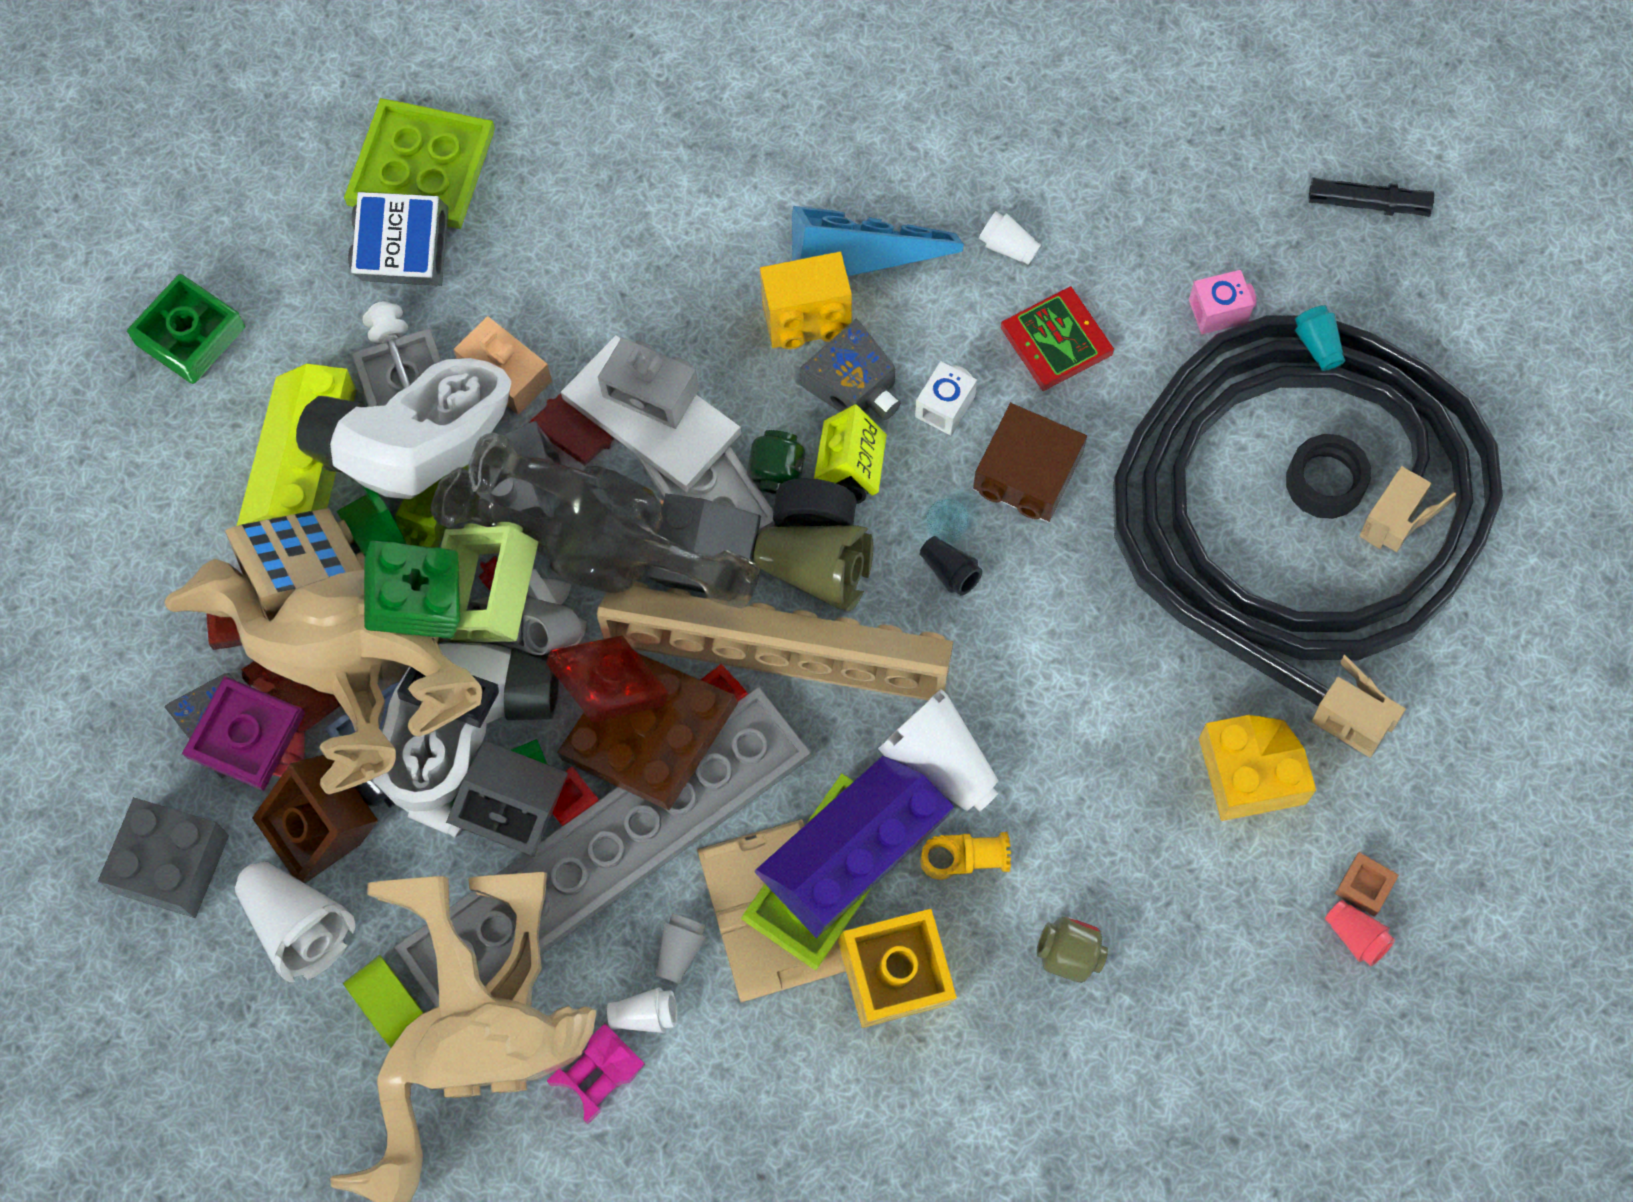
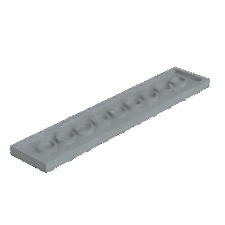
(621, 843)

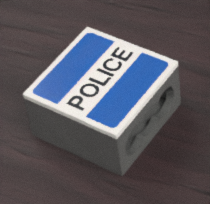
(399, 238)

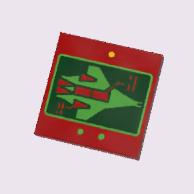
(1057, 338)

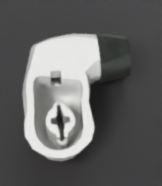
(412, 437)
(434, 765)

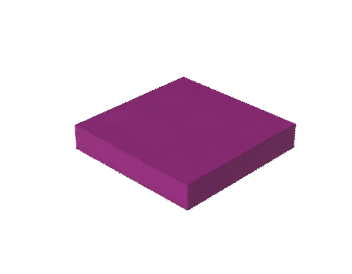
(243, 733)

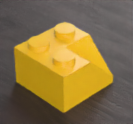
(1255, 766)

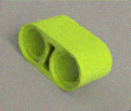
(383, 999)

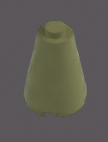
(818, 560)

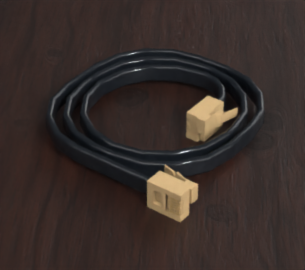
(1372, 372)

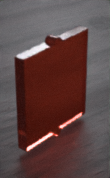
(572, 430)

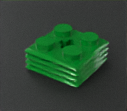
(186, 305)
(395, 608)

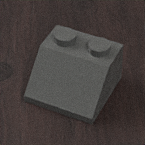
(705, 529)

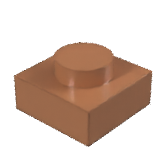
(1366, 884)

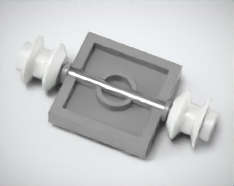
(396, 359)

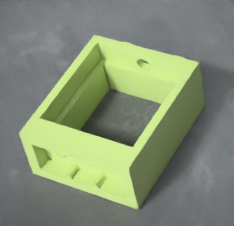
(510, 582)

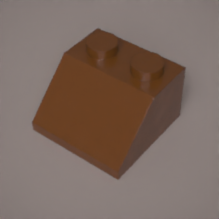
(307, 824)

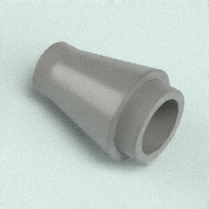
(679, 947)

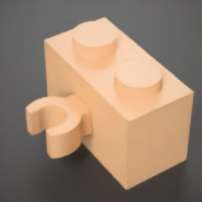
(524, 368)

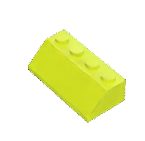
(281, 475)

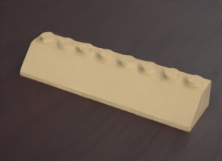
(778, 641)

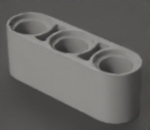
(542, 626)

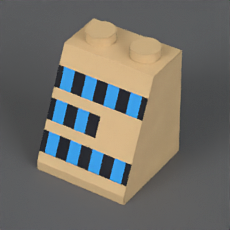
(291, 553)

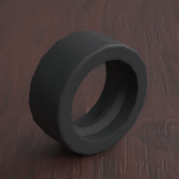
(1338, 448)
(813, 504)

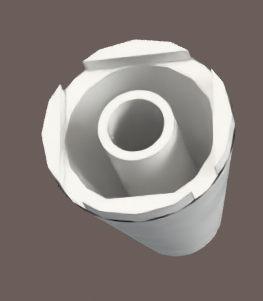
(944, 752)
(293, 921)

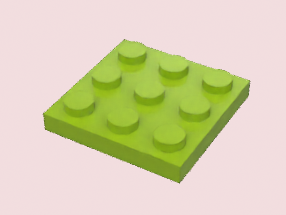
(422, 154)

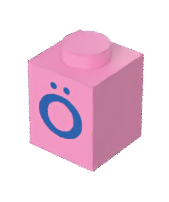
(1222, 301)

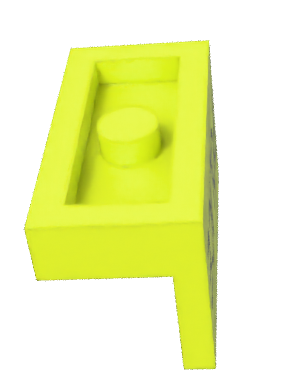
(851, 447)

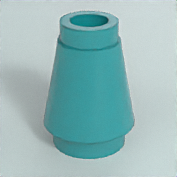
(1321, 336)

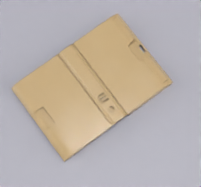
(755, 960)

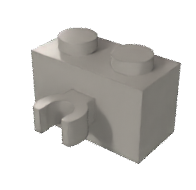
(649, 382)

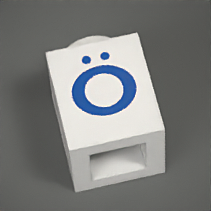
(946, 397)

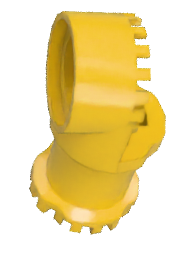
(968, 854)

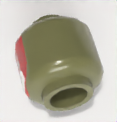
(1071, 949)

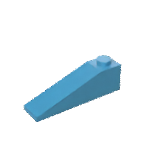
(866, 245)

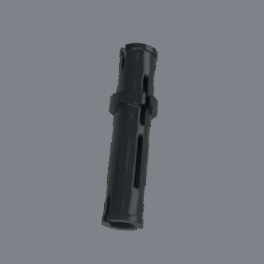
(1379, 198)

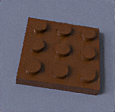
(655, 748)

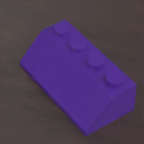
(854, 842)

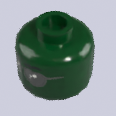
(775, 459)

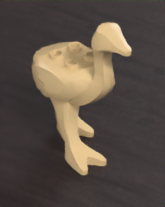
(324, 645)
(476, 1030)

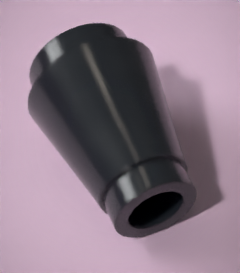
(952, 566)

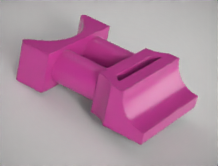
(612, 1058)

